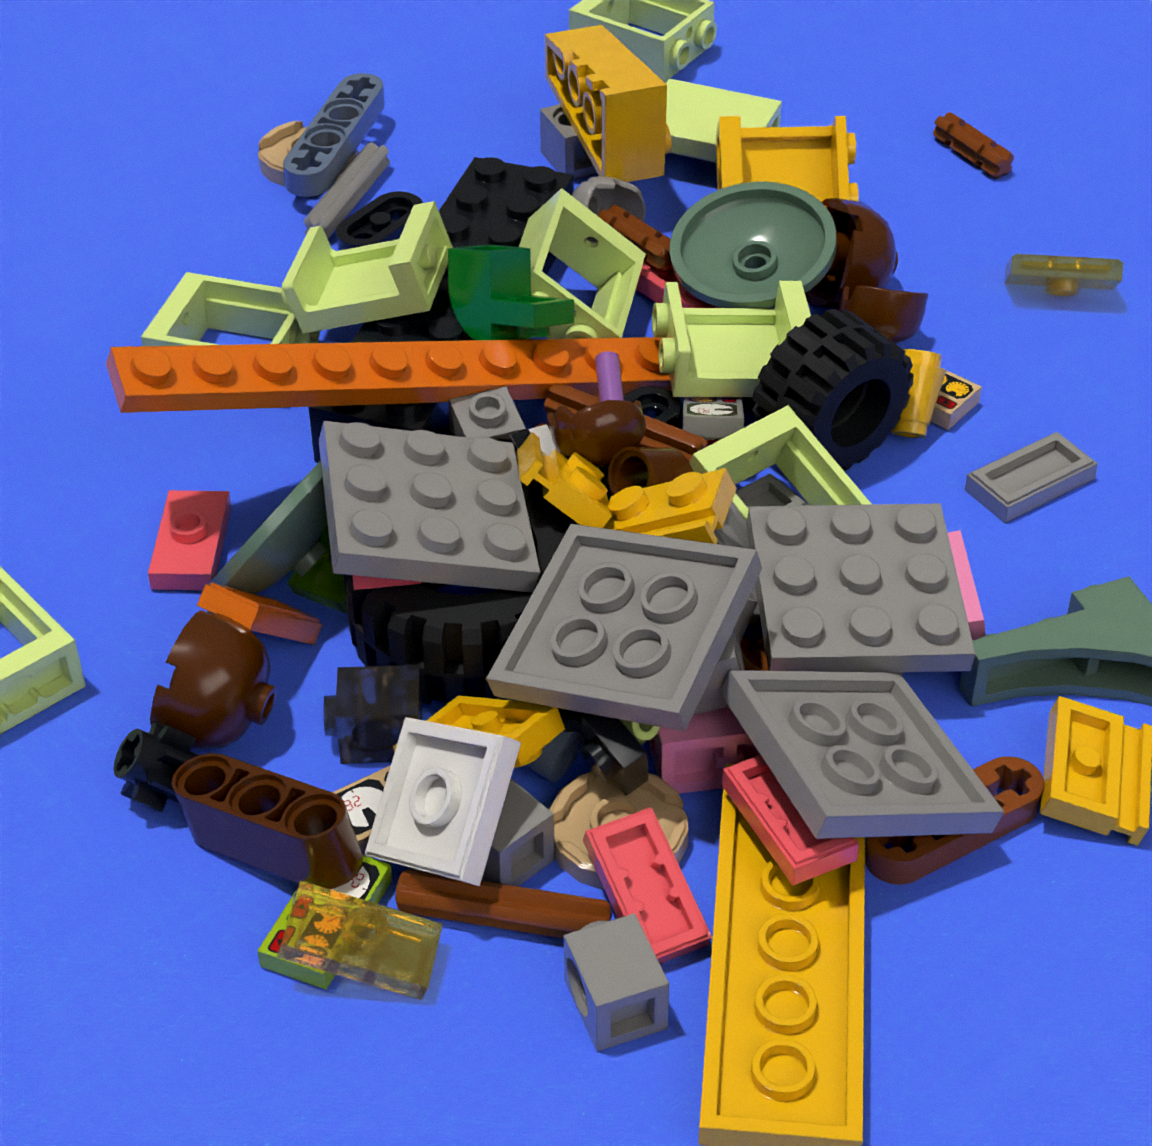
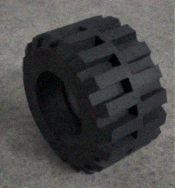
(839, 382)

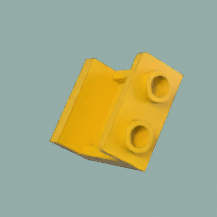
(796, 156)

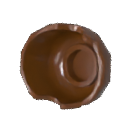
(888, 311)
(598, 430)

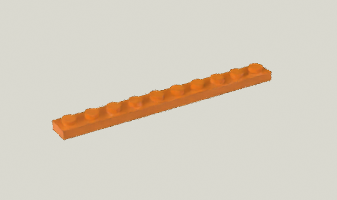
(366, 372)

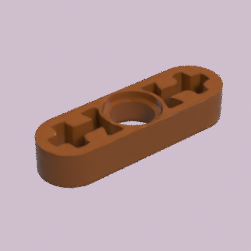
(936, 851)

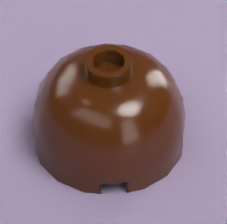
(863, 253)
(215, 682)

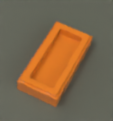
(260, 613)

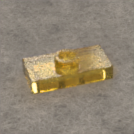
(1063, 273)
(360, 940)

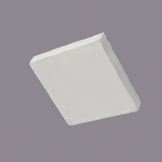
(443, 799)

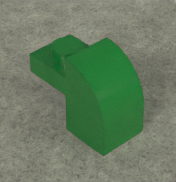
(494, 294)

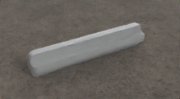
(348, 189)

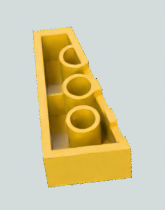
(610, 102)

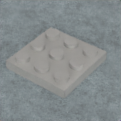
(426, 508)
(859, 589)
(626, 625)
(859, 754)

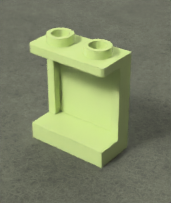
(695, 113)
(368, 281)
(722, 348)

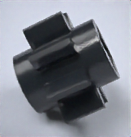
(149, 763)

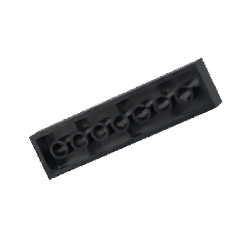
(483, 209)

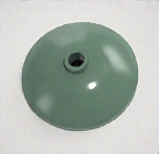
(748, 239)
(283, 540)

